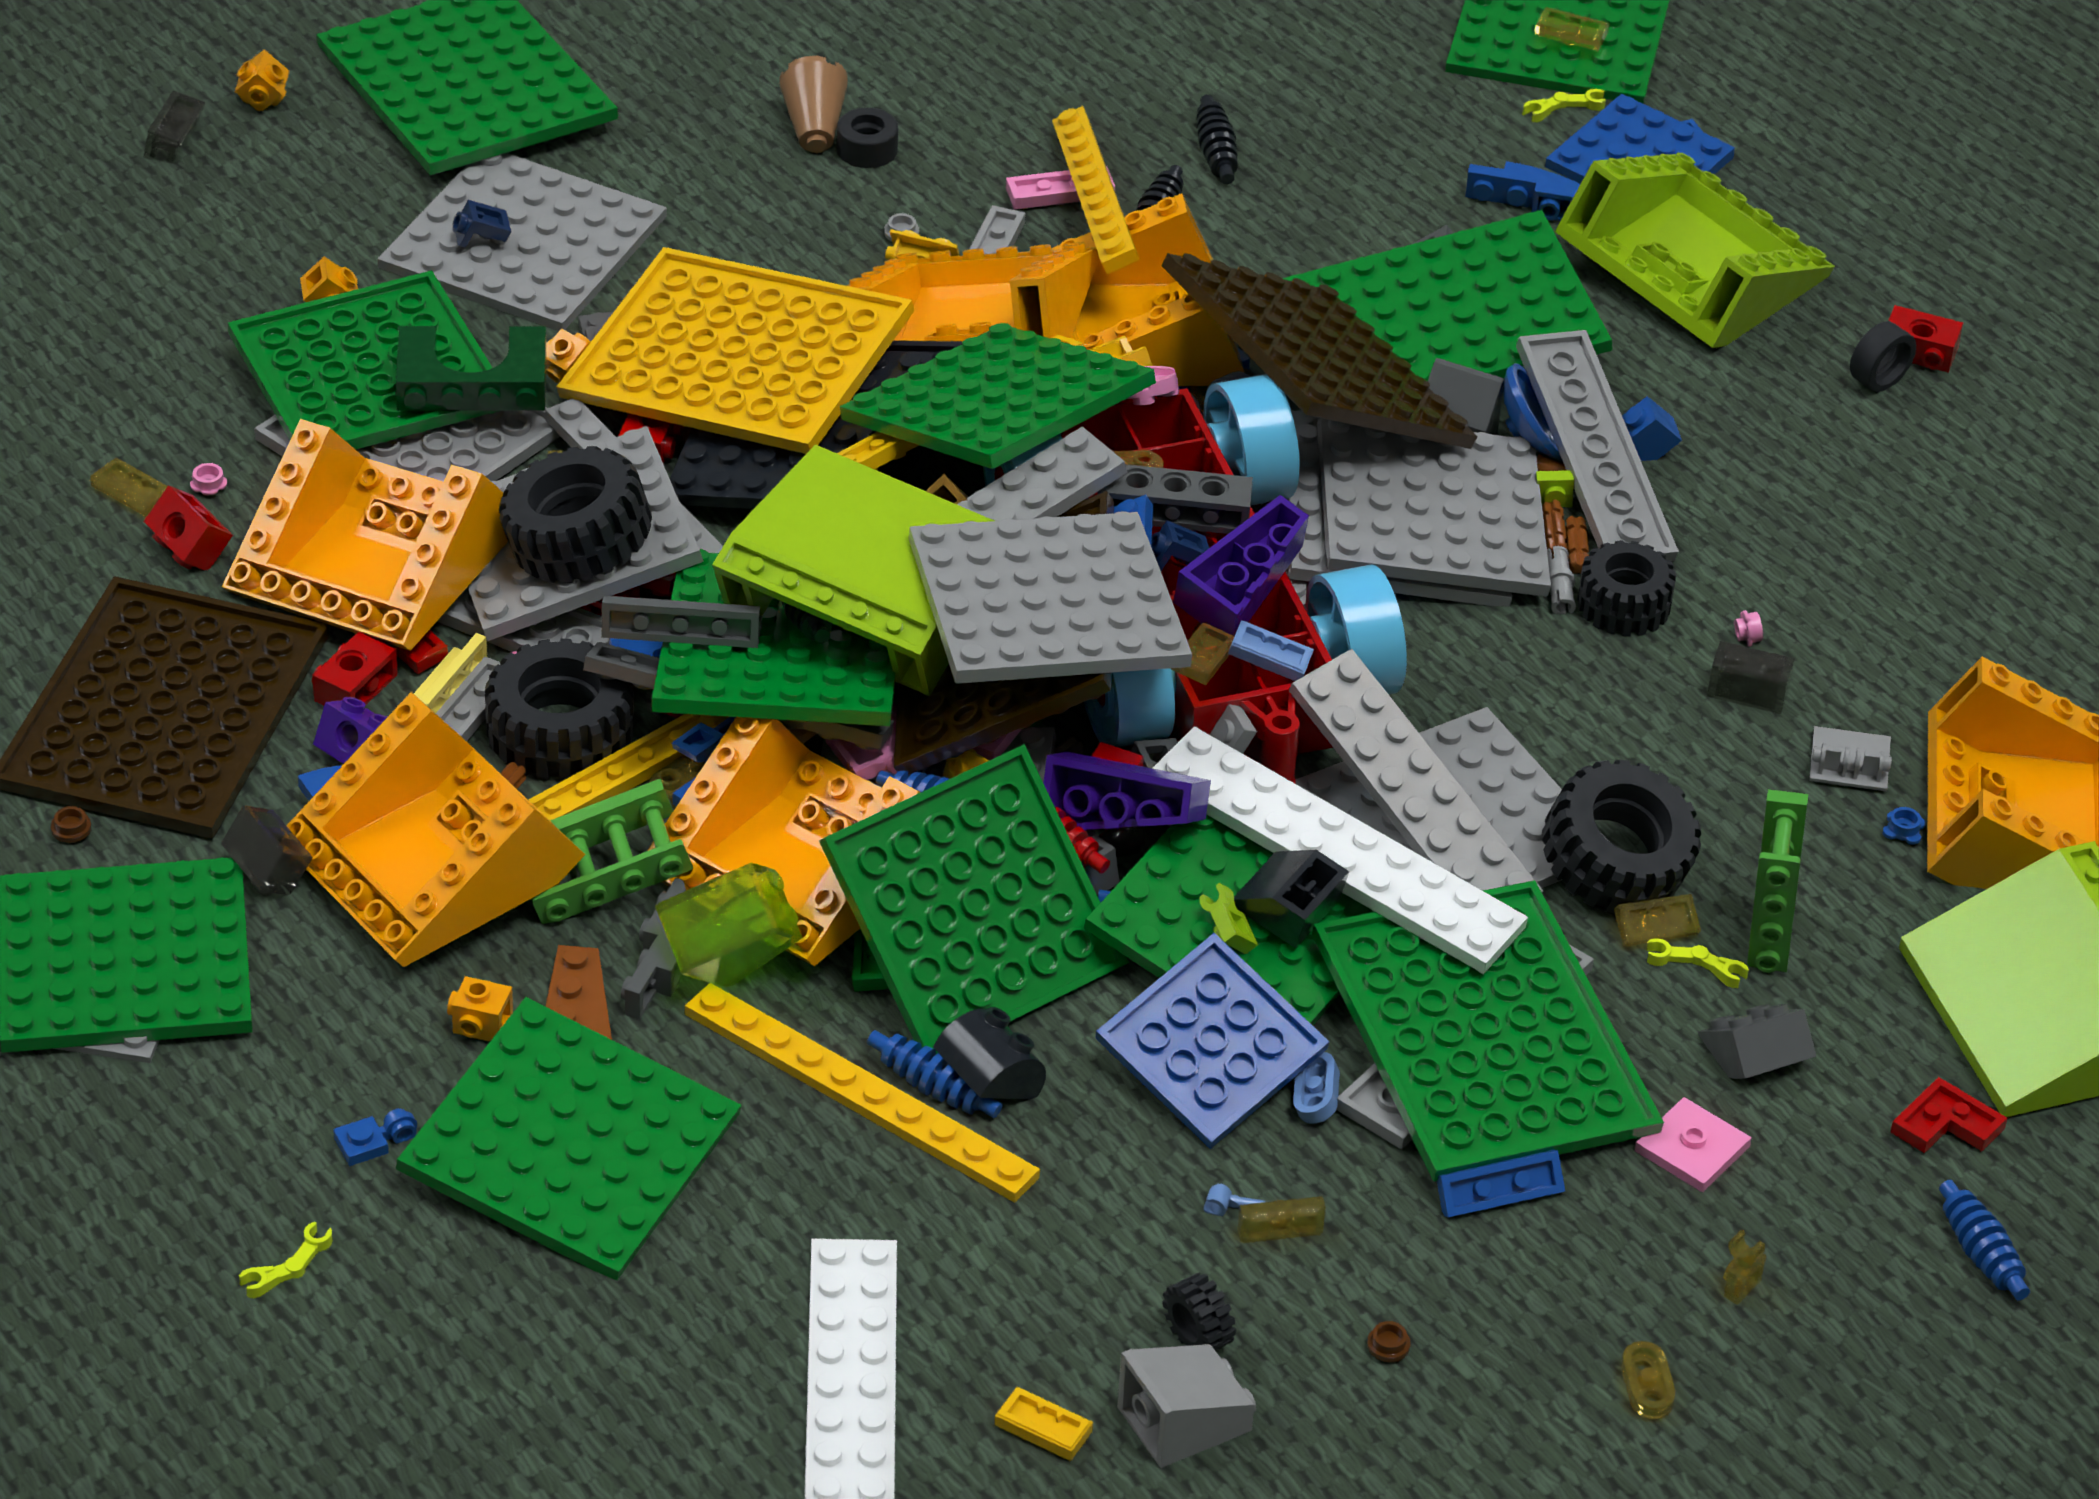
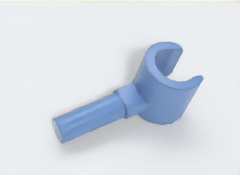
(1221, 1197)

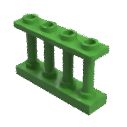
(612, 821)
(1777, 880)

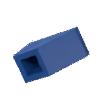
(1651, 429)

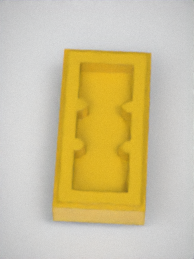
(1043, 1423)

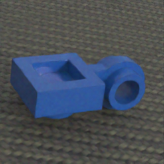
(366, 1140)

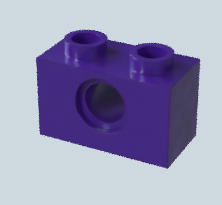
(345, 727)

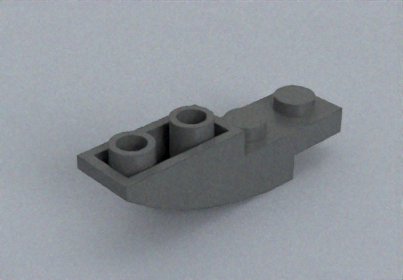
(657, 965)

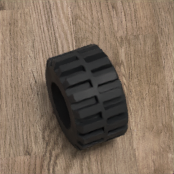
(1626, 588)

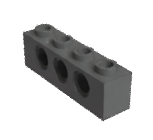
(1187, 497)

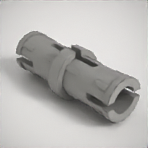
(1561, 581)

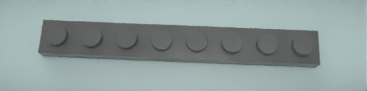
(641, 669)

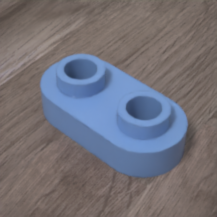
(1317, 1090)

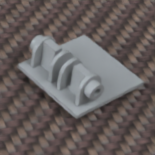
(1850, 758)

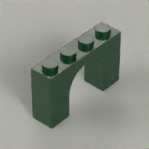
(511, 386)

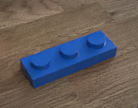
(1500, 1183)

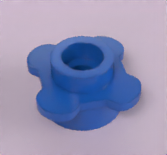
(1904, 825)

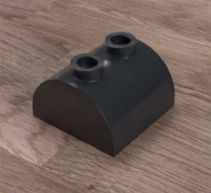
(992, 1056)

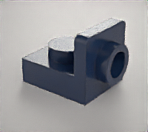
(482, 220)
(1177, 542)

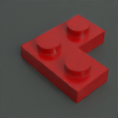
(1946, 1109)

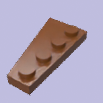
(579, 988)

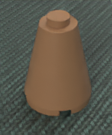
(814, 100)

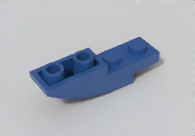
(1523, 187)

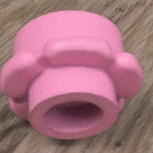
(208, 479)
(1748, 627)

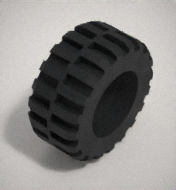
(575, 514)
(555, 741)
(1641, 803)

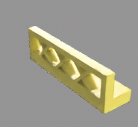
(452, 672)

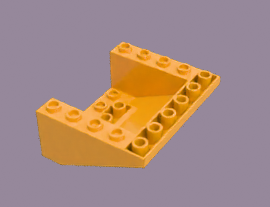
(977, 290)
(1151, 305)
(365, 540)
(2007, 776)
(770, 805)
(427, 836)

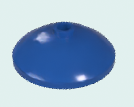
(1525, 413)

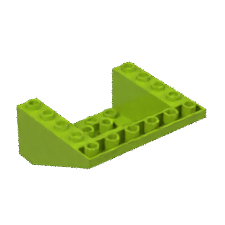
(1689, 244)
(841, 550)
(2022, 980)

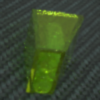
(730, 924)

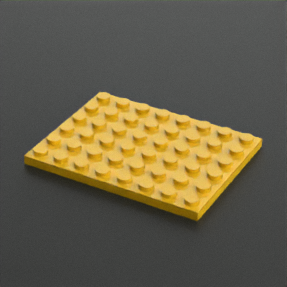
(736, 349)

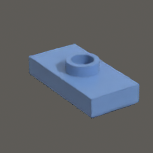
(1270, 651)

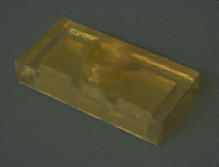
(1571, 28)
(128, 485)
(1209, 652)
(1657, 918)
(1281, 1219)

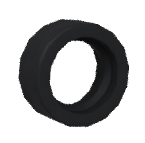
(1882, 356)

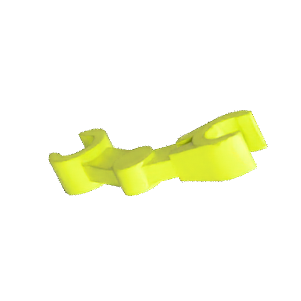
(1542, 108)
(1700, 956)
(293, 1267)

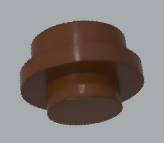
(70, 824)
(1388, 1342)

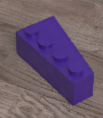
(1242, 567)
(1120, 794)

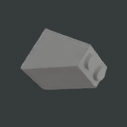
(1182, 1400)

